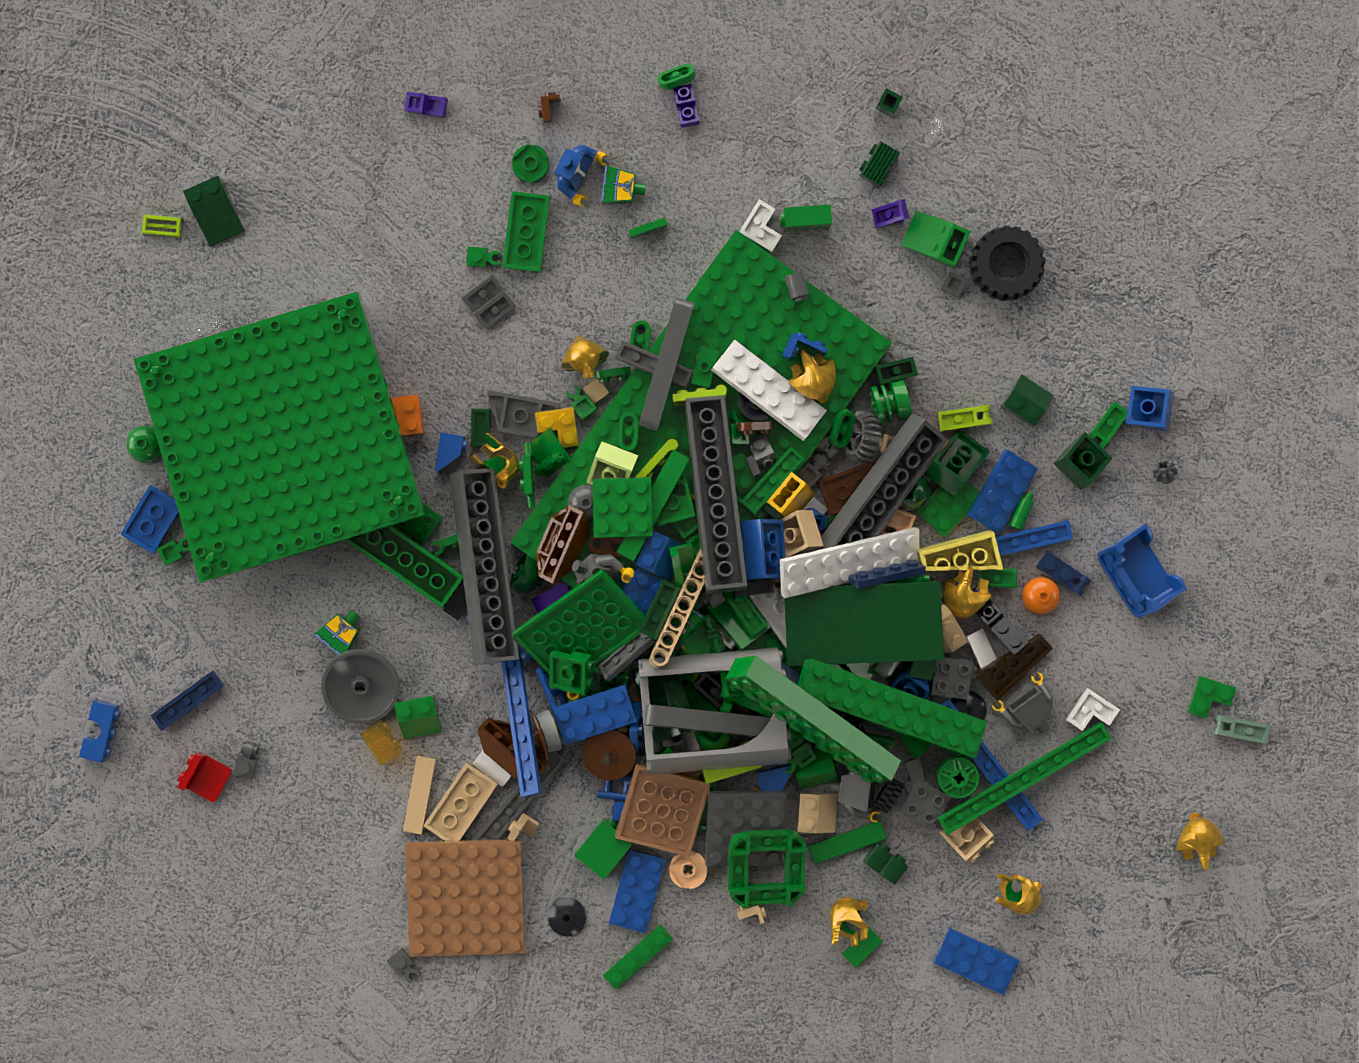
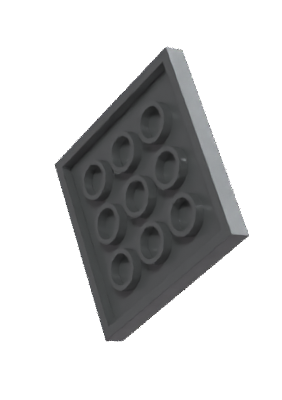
(739, 812)

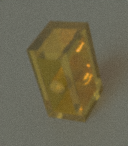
(381, 742)

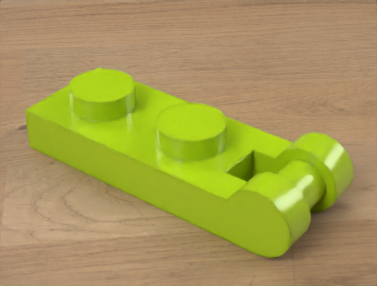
(680, 396)
(963, 418)
(658, 459)

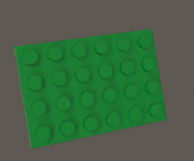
(588, 619)

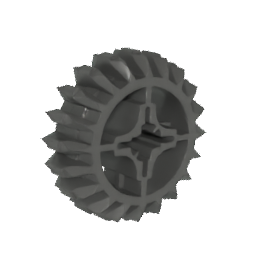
(864, 438)

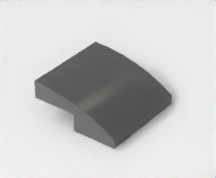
(488, 301)

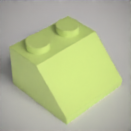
(611, 463)

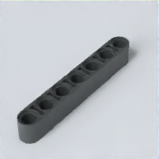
(666, 364)
(704, 720)

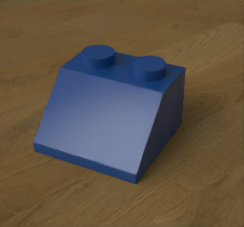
(1150, 408)
(656, 555)

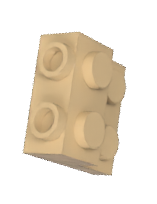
(970, 840)

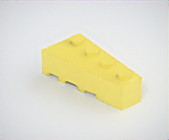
(973, 551)

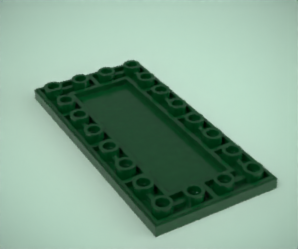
(865, 624)

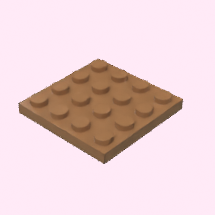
(662, 811)

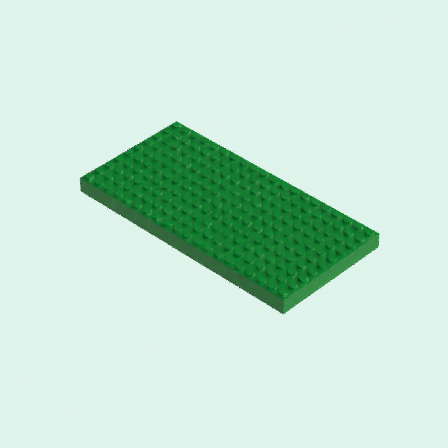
(737, 300)

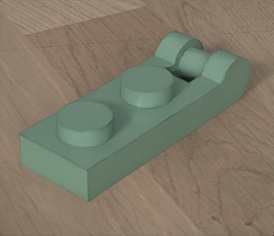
(1242, 729)

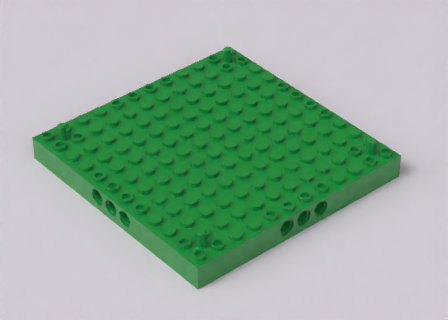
(279, 437)

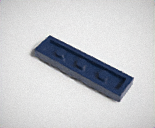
(887, 574)
(187, 700)

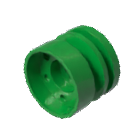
(891, 402)
(951, 767)

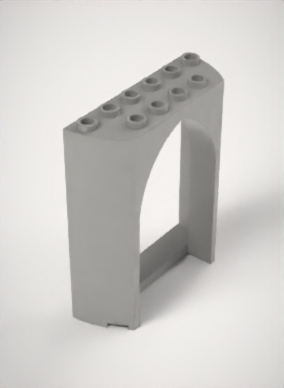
(765, 749)

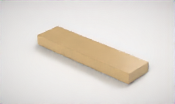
(419, 794)

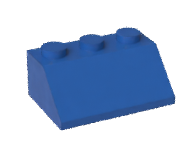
(763, 548)

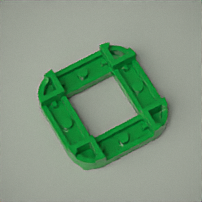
(766, 893)

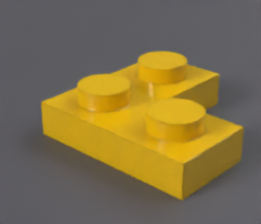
(560, 420)

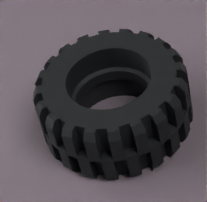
(1025, 245)

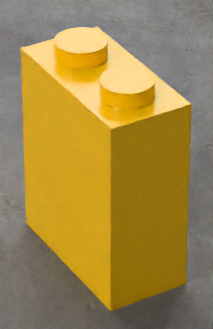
(791, 495)

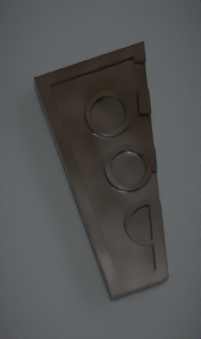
(1007, 670)

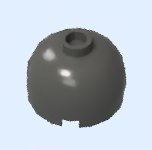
(582, 499)

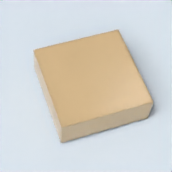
(595, 391)

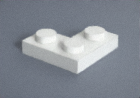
(756, 228)
(1090, 705)

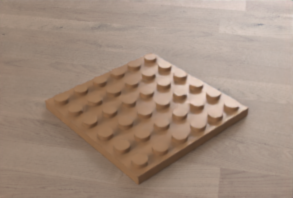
(465, 897)

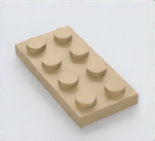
(460, 804)

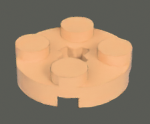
(688, 880)

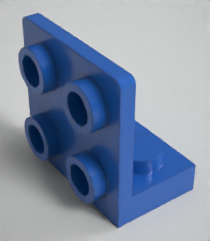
(801, 339)

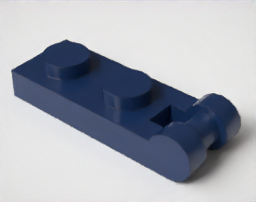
(1062, 573)

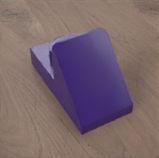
(890, 214)

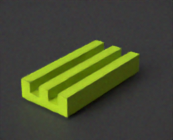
(178, 227)

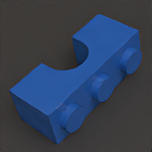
(105, 715)

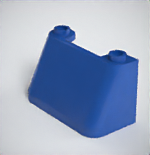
(1139, 573)

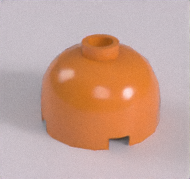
(1040, 595)

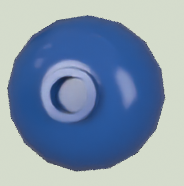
(912, 685)

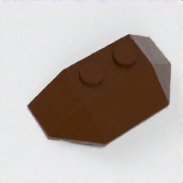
(561, 543)
(498, 745)

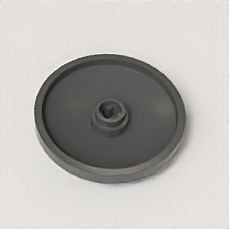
(360, 686)

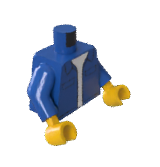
(573, 168)

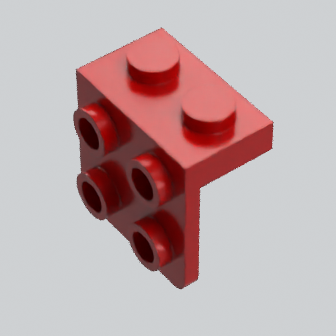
(204, 776)

